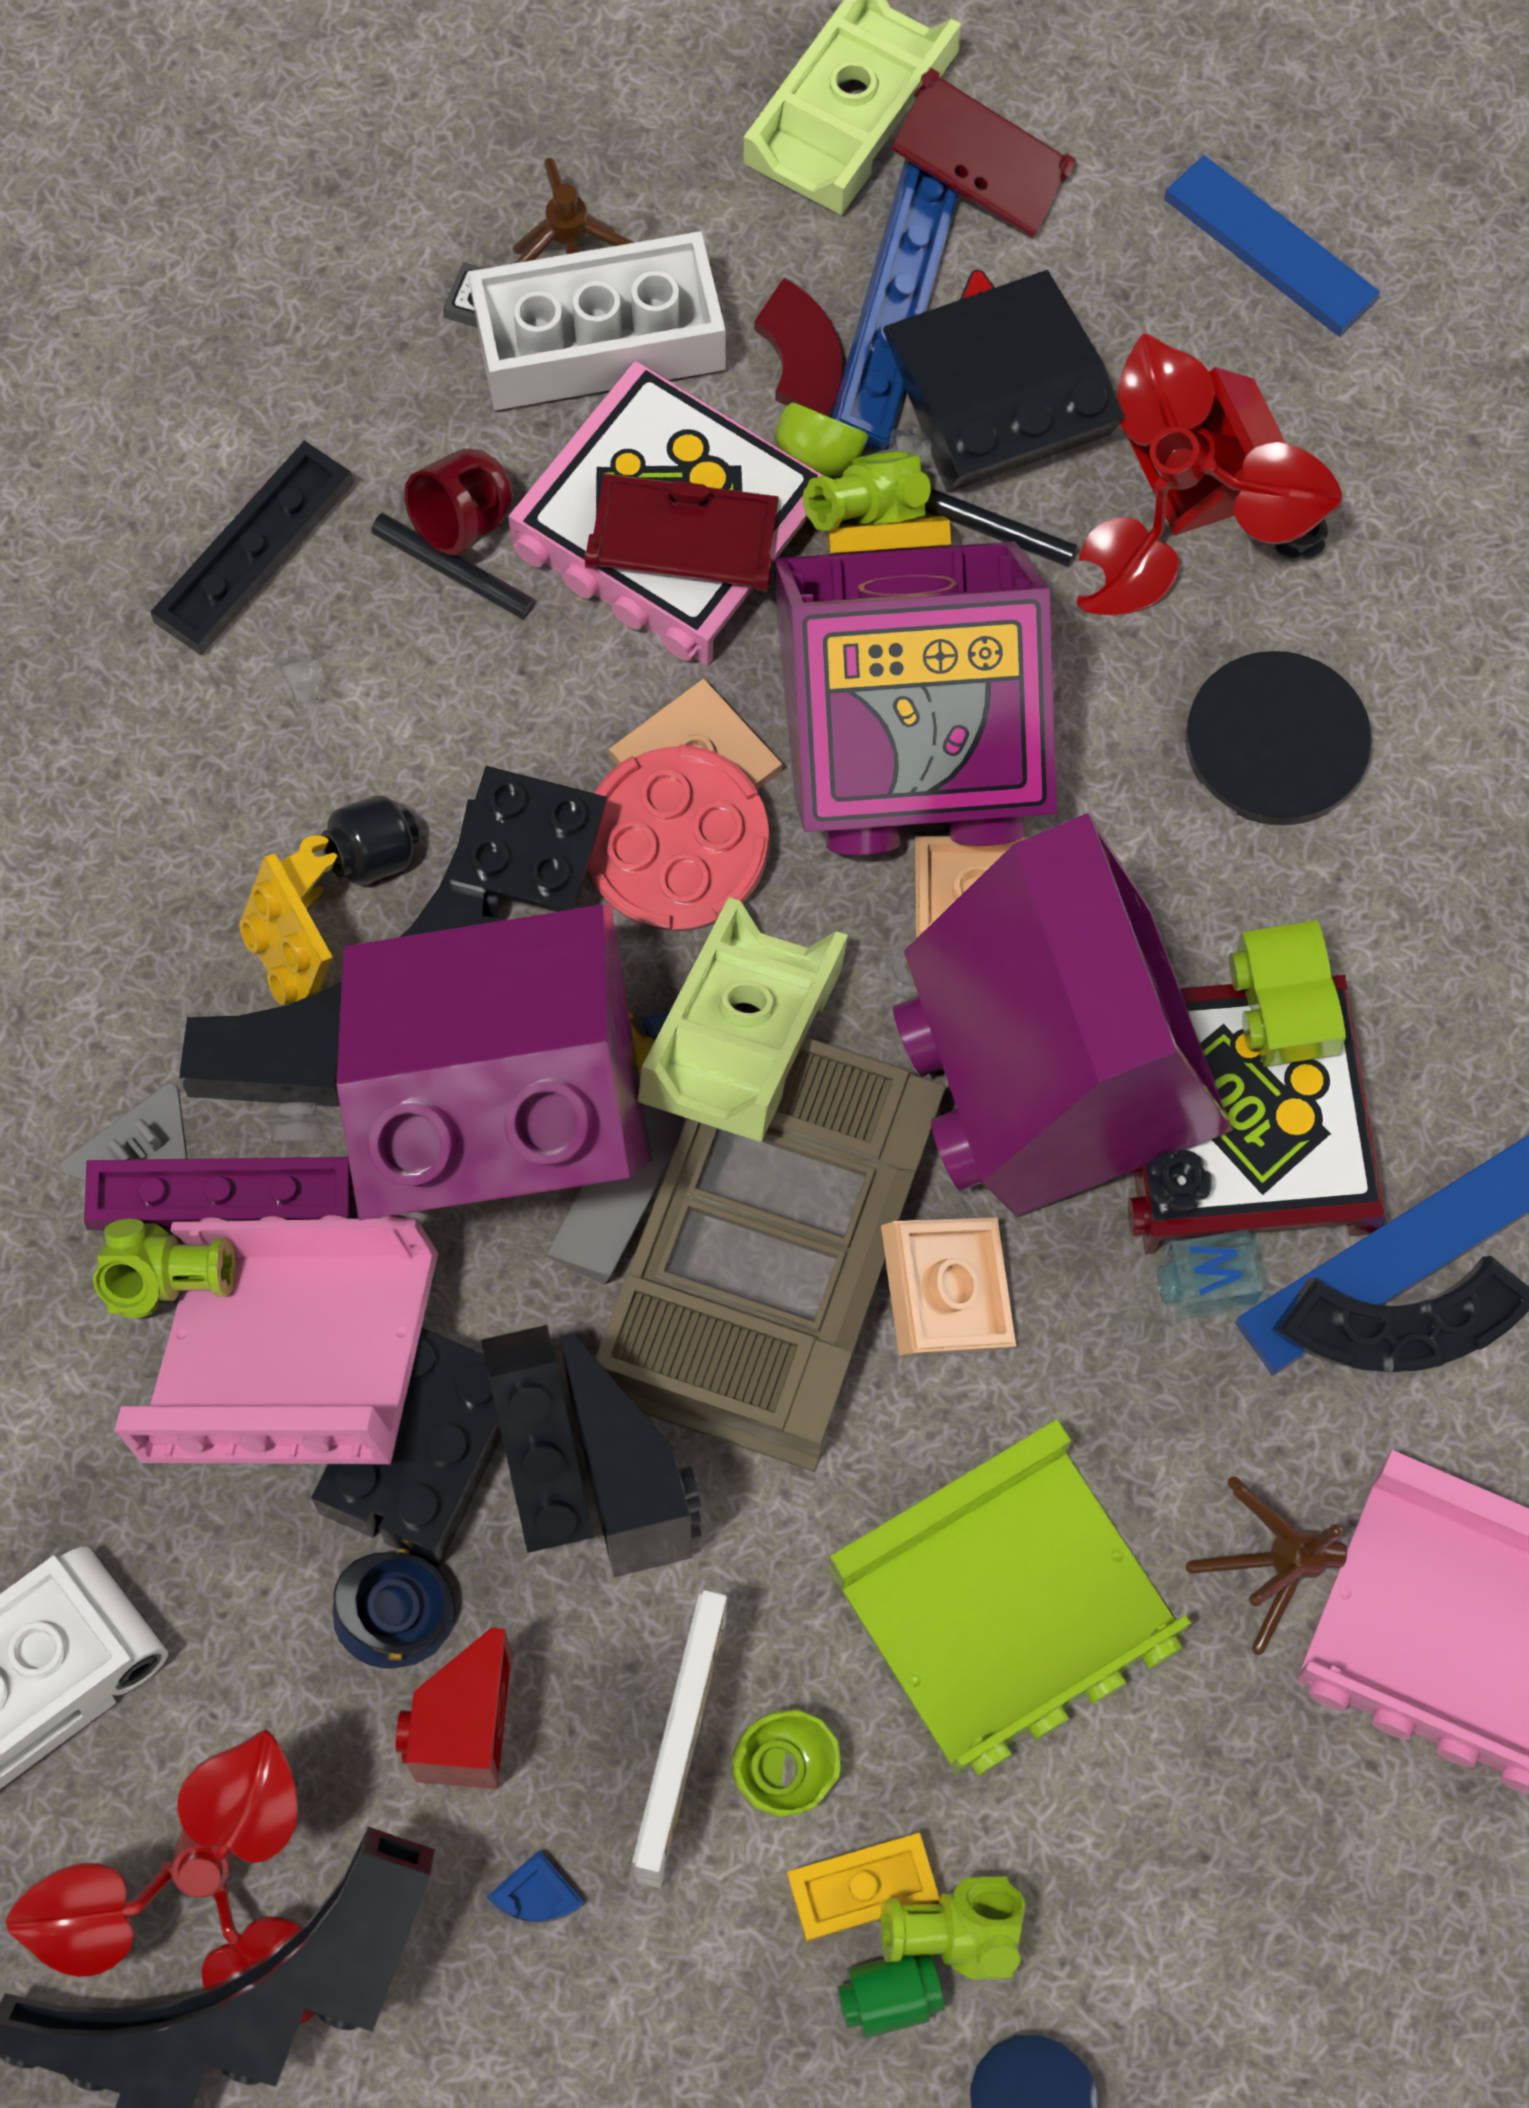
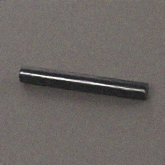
(1000, 527)
(453, 566)

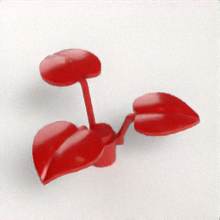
(1162, 400)
(226, 1804)

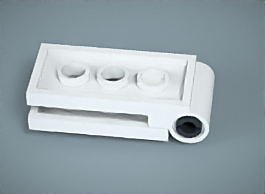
(63, 1655)

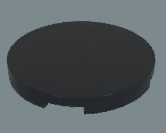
(1278, 737)

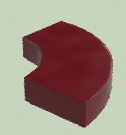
(805, 346)

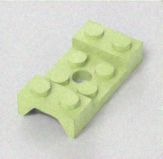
(825, 138)
(730, 1063)

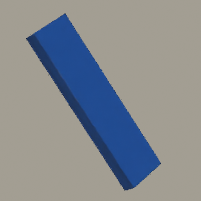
(1271, 245)

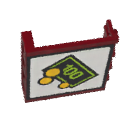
(1296, 1142)

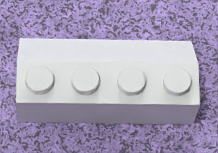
(587, 315)

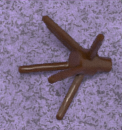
(564, 222)
(1292, 1555)

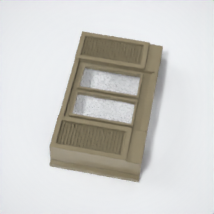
(770, 1257)

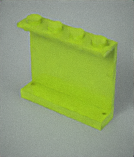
(1005, 1601)

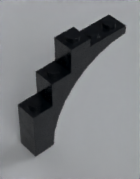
(293, 1048)
(246, 2024)

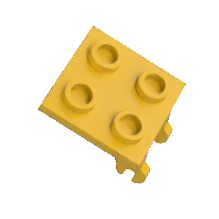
(279, 922)

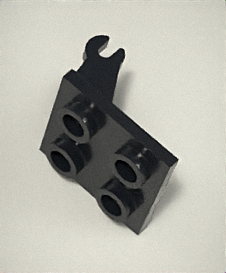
(528, 840)

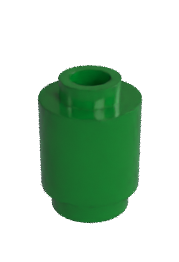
(890, 1995)

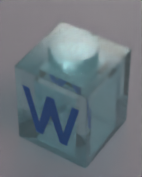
(1210, 1275)

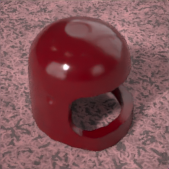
(458, 499)

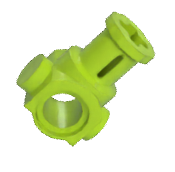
(871, 491)
(161, 1268)
(970, 1929)

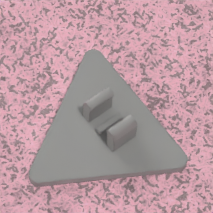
(145, 1132)

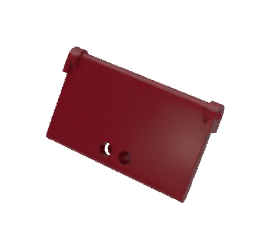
(956, 132)
(714, 542)

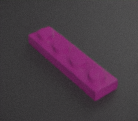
(215, 1188)

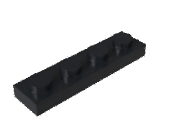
(252, 547)

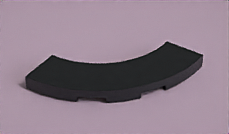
(1408, 1335)

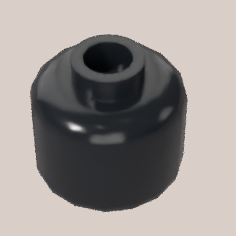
(370, 839)

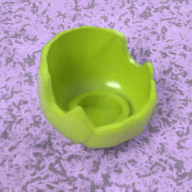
(818, 440)
(761, 1758)

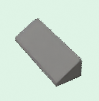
(609, 1211)

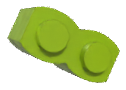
(1289, 993)

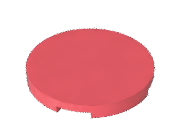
(678, 838)

